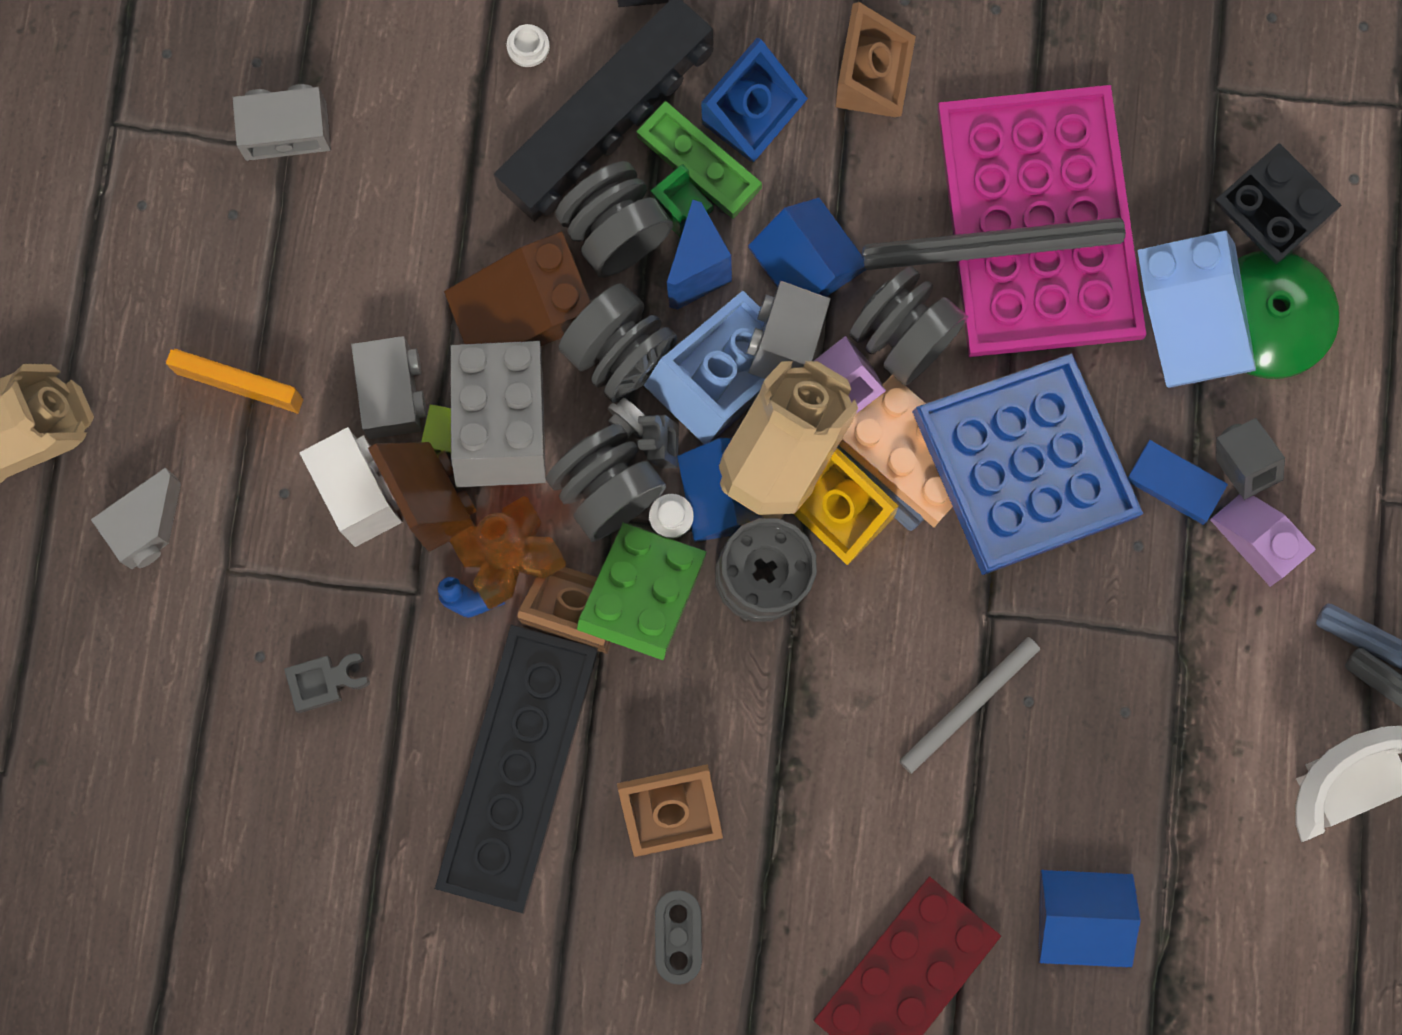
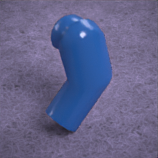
(461, 598)

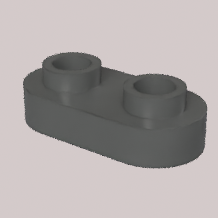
(676, 937)

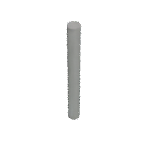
(969, 705)

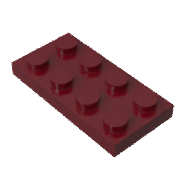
(911, 968)

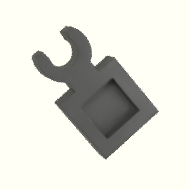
(660, 440)
(318, 682)

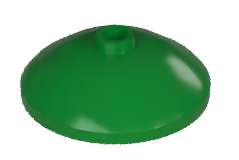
(1303, 334)

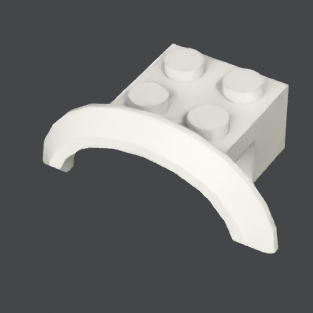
(1349, 780)

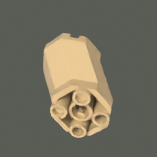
(39, 417)
(787, 438)

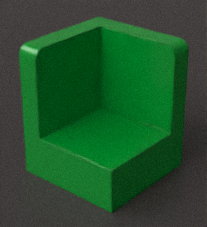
(676, 195)

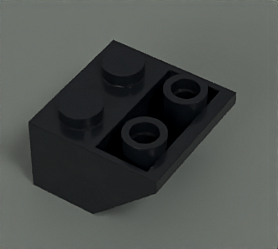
(1278, 204)

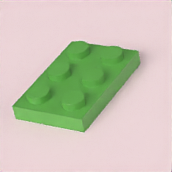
(642, 591)

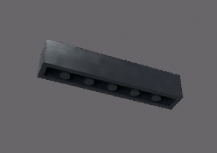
(605, 109)

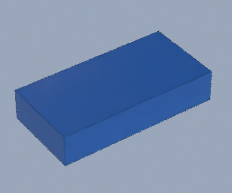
(1176, 482)

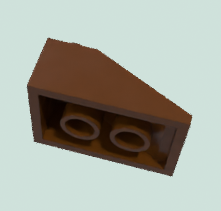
(521, 296)
(424, 490)

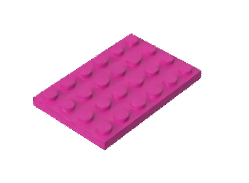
(1033, 166)

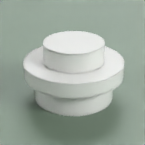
(528, 45)
(626, 415)
(671, 516)

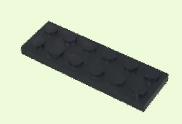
(517, 769)

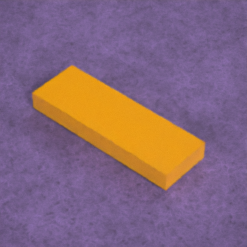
(234, 380)

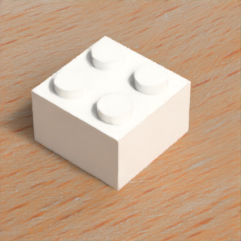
(351, 486)

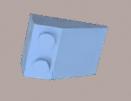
(1197, 308)
(707, 373)

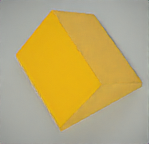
(846, 508)

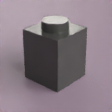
(1249, 458)

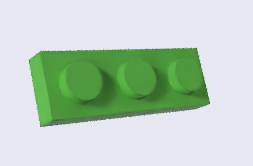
(708, 165)

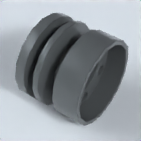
(613, 219)
(907, 325)
(611, 336)
(600, 475)
(765, 544)

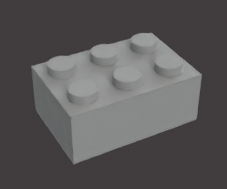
(497, 414)

